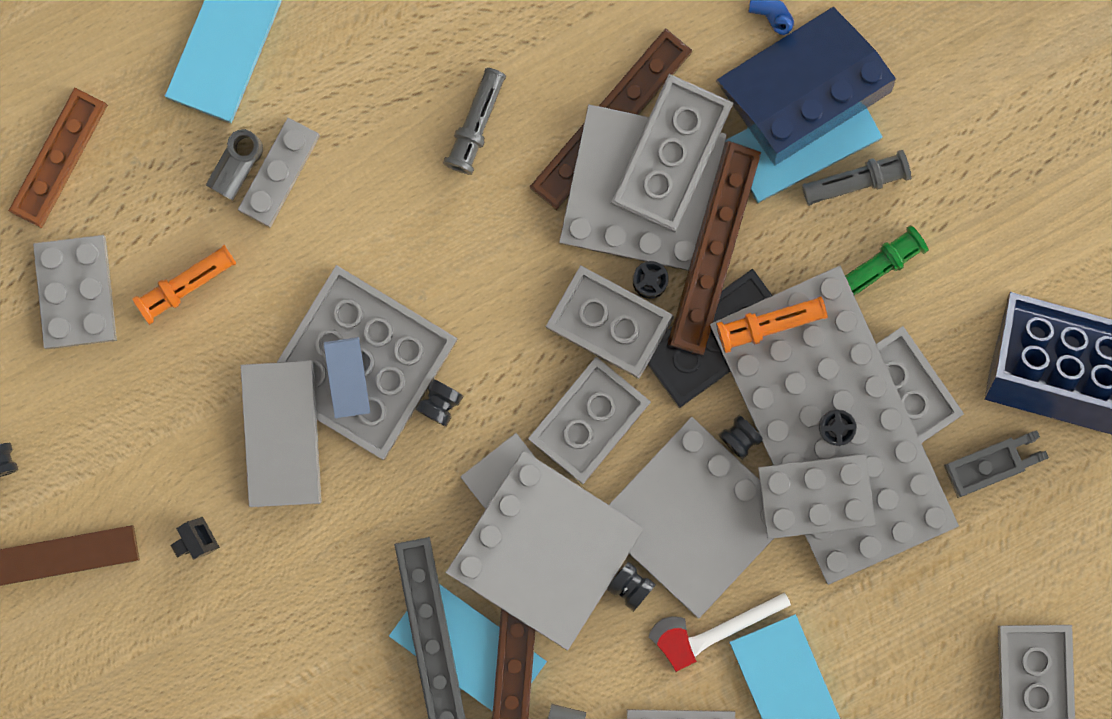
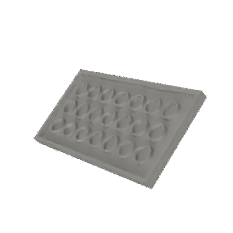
(830, 367)

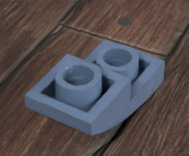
(346, 377)

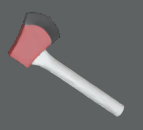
(672, 636)

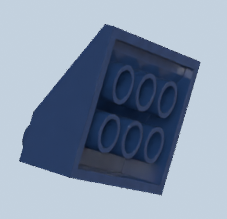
(807, 84)
(1053, 363)

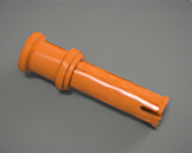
(169, 293)
(754, 327)

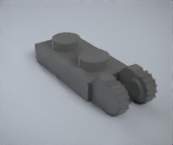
(991, 465)

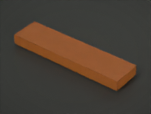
(58, 157)

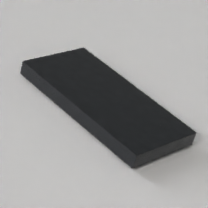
(689, 374)

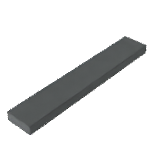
(429, 629)

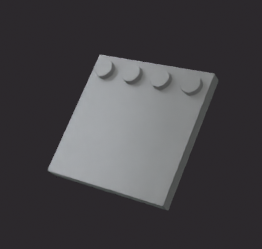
(599, 226)
(397, 352)
(697, 517)
(545, 550)

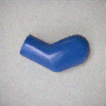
(775, 12)

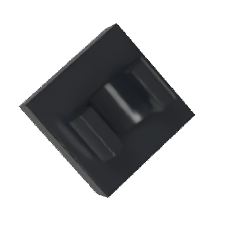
(195, 539)

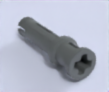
(470, 137)
(872, 174)

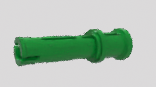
(891, 257)

